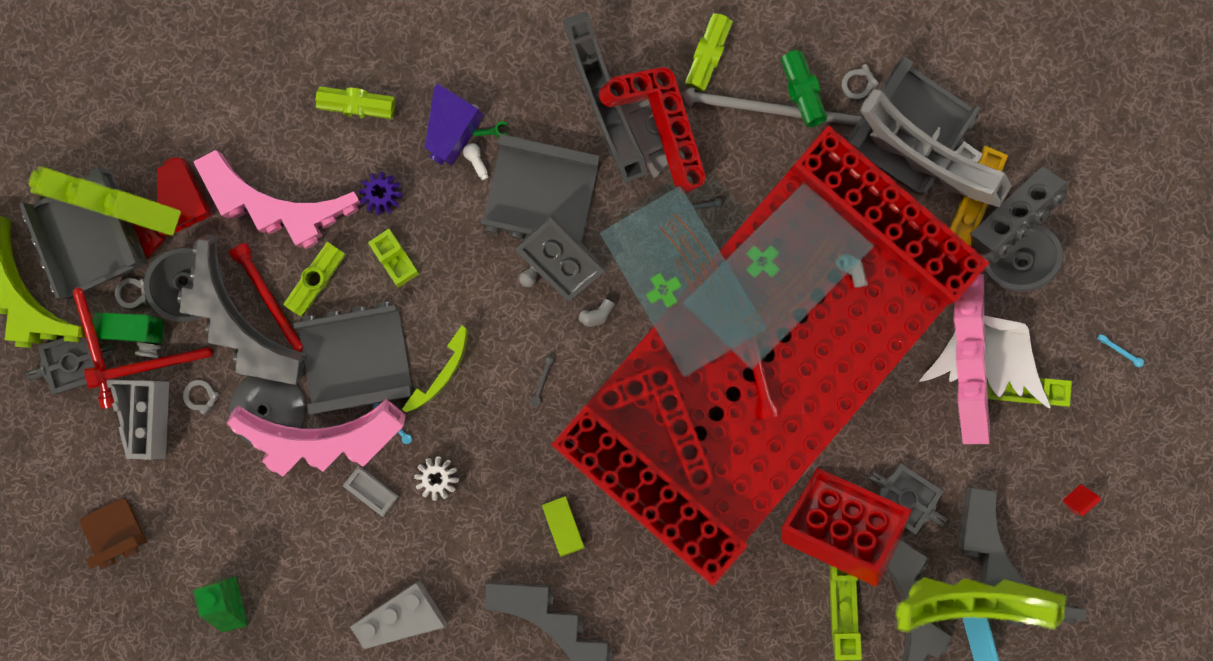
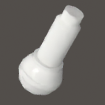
(472, 153)

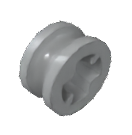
(147, 350)

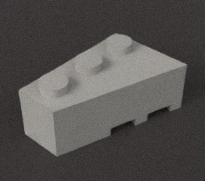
(142, 417)
(400, 617)

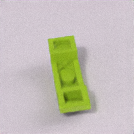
(458, 345)
(1057, 392)
(844, 615)

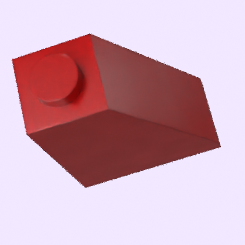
(180, 191)

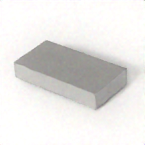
(370, 491)

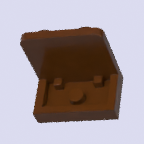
(112, 533)

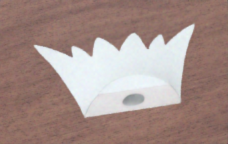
(1007, 359)

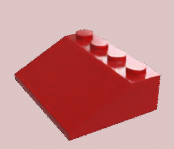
(846, 526)

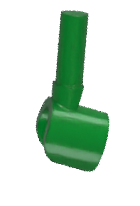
(491, 131)

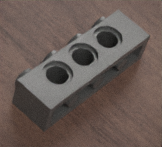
(1022, 202)

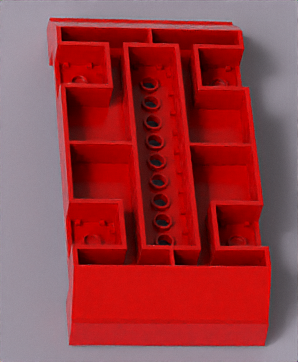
(813, 377)

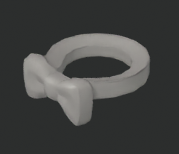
(864, 71)
(141, 300)
(204, 409)

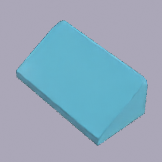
(980, 639)

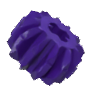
(386, 184)

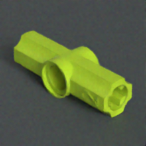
(708, 52)
(355, 102)
(304, 293)

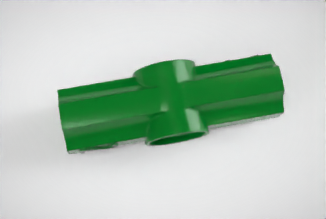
(803, 88)

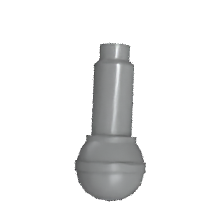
(528, 277)

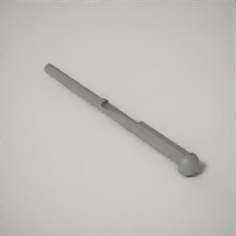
(691, 96)

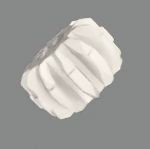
(438, 487)

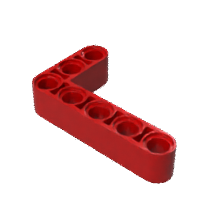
(664, 119)
(669, 417)

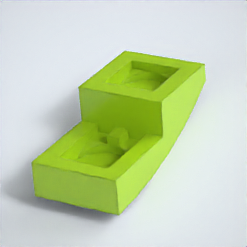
(393, 258)
(563, 526)

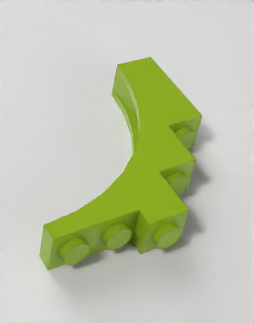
(104, 200)
(26, 318)
(1007, 600)

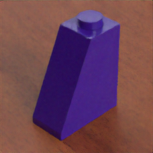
(449, 125)

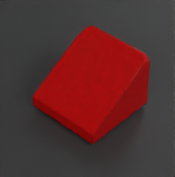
(1081, 500)

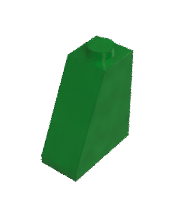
(129, 327)
(221, 604)

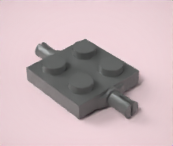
(65, 363)
(911, 492)

